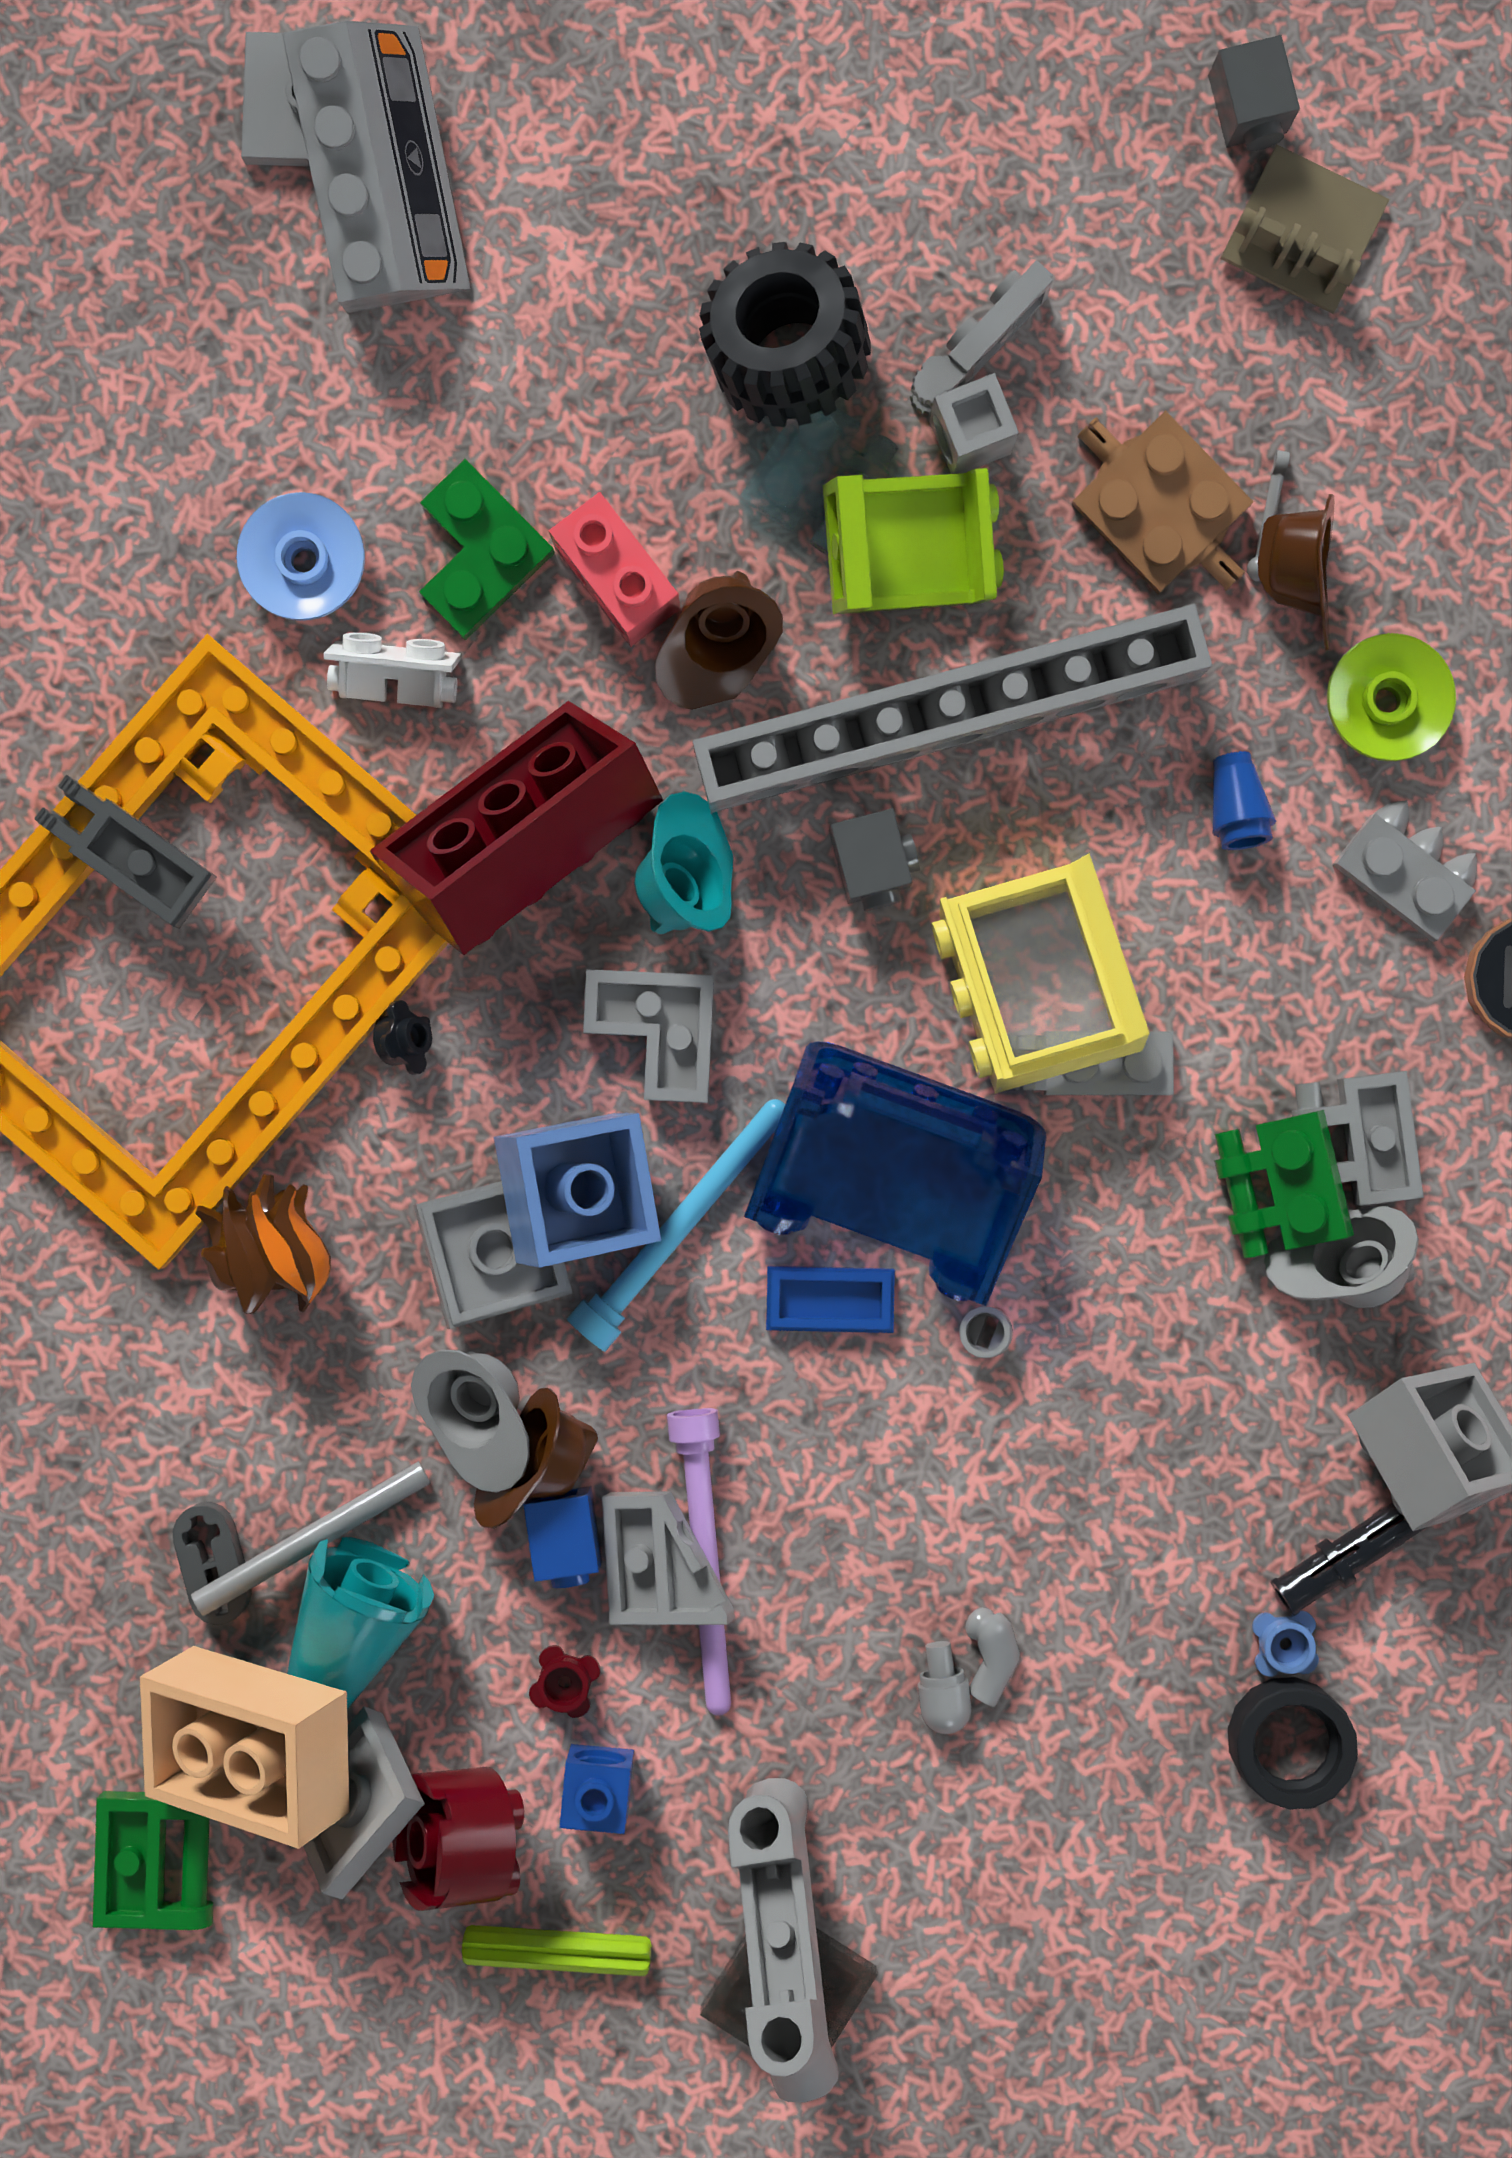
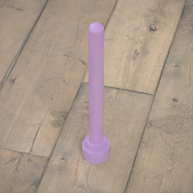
(694, 1438)

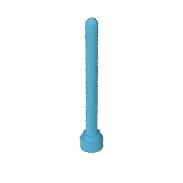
(602, 1315)

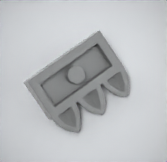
(1407, 871)

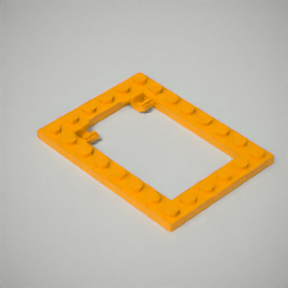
(247, 723)

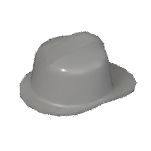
(1357, 1269)
(474, 1416)

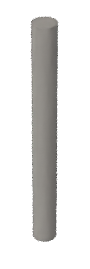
(307, 1539)

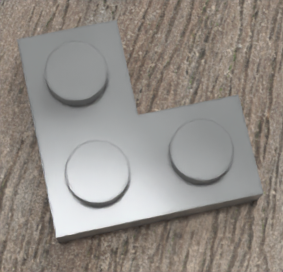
(671, 1013)

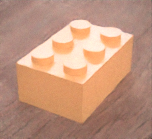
(245, 1745)

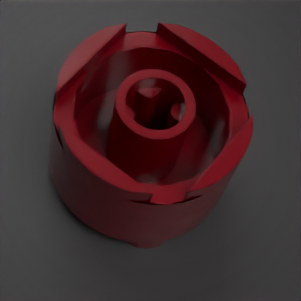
(461, 1840)

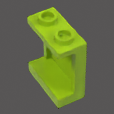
(911, 541)

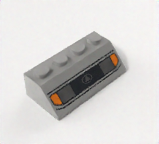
(376, 163)

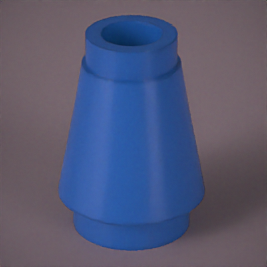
(1240, 803)

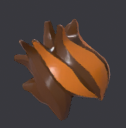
(265, 1246)

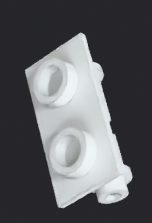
(368, 665)

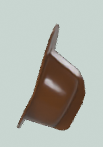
(1295, 561)
(717, 642)
(557, 1457)

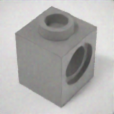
(973, 425)

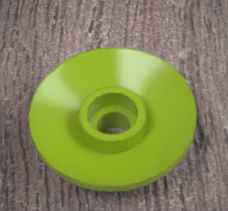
(1421, 688)

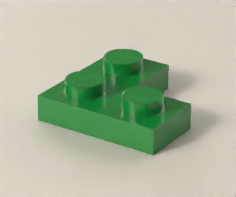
(496, 552)

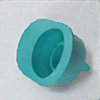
(688, 869)

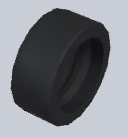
(1330, 1775)

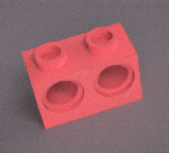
(615, 569)

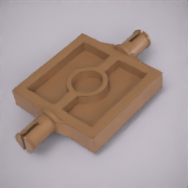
(1162, 502)

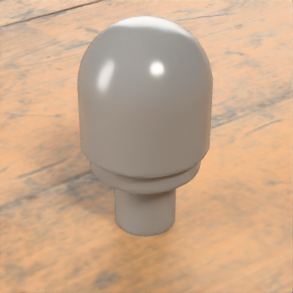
(943, 1691)

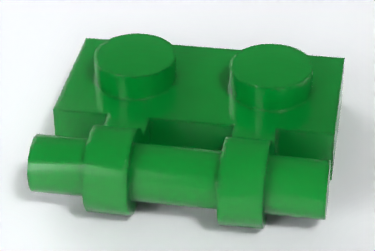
(1301, 1179)

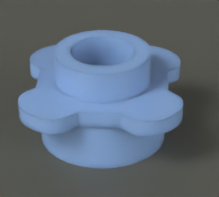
(1301, 1654)

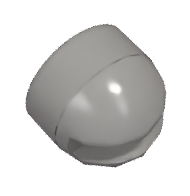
(973, 1327)

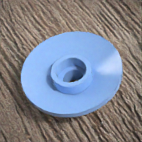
(282, 531)

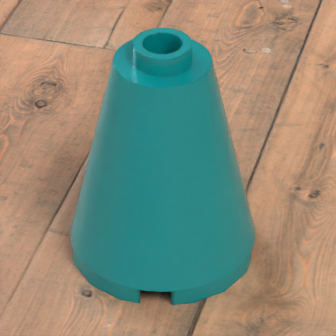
(354, 1614)

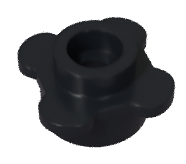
(403, 1038)

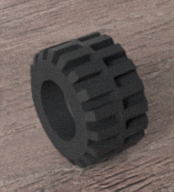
(775, 292)

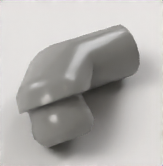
(998, 1651)

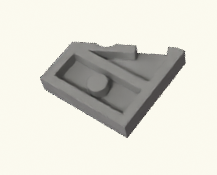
(657, 1565)

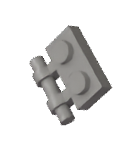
(1376, 1132)

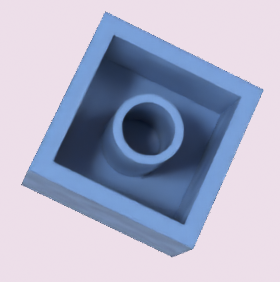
(577, 1189)

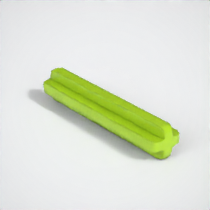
(556, 1950)

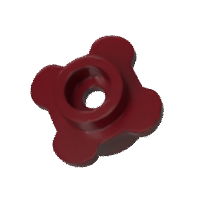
(570, 1699)

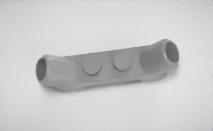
(781, 1938)

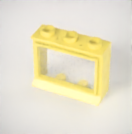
(1040, 976)

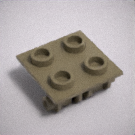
(1305, 229)

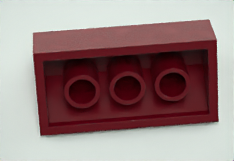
(518, 825)

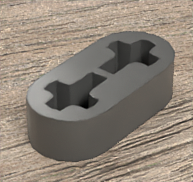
(195, 1562)

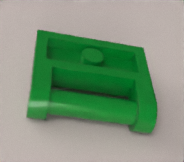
(132, 1865)

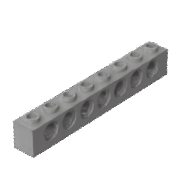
(952, 708)

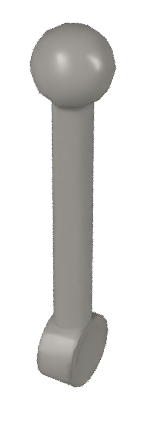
(1279, 469)

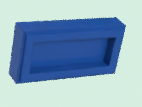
(830, 1299)

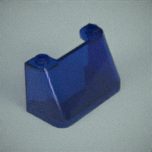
(901, 1166)

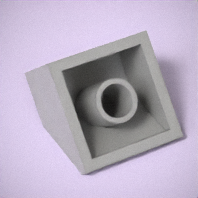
(1438, 1443)

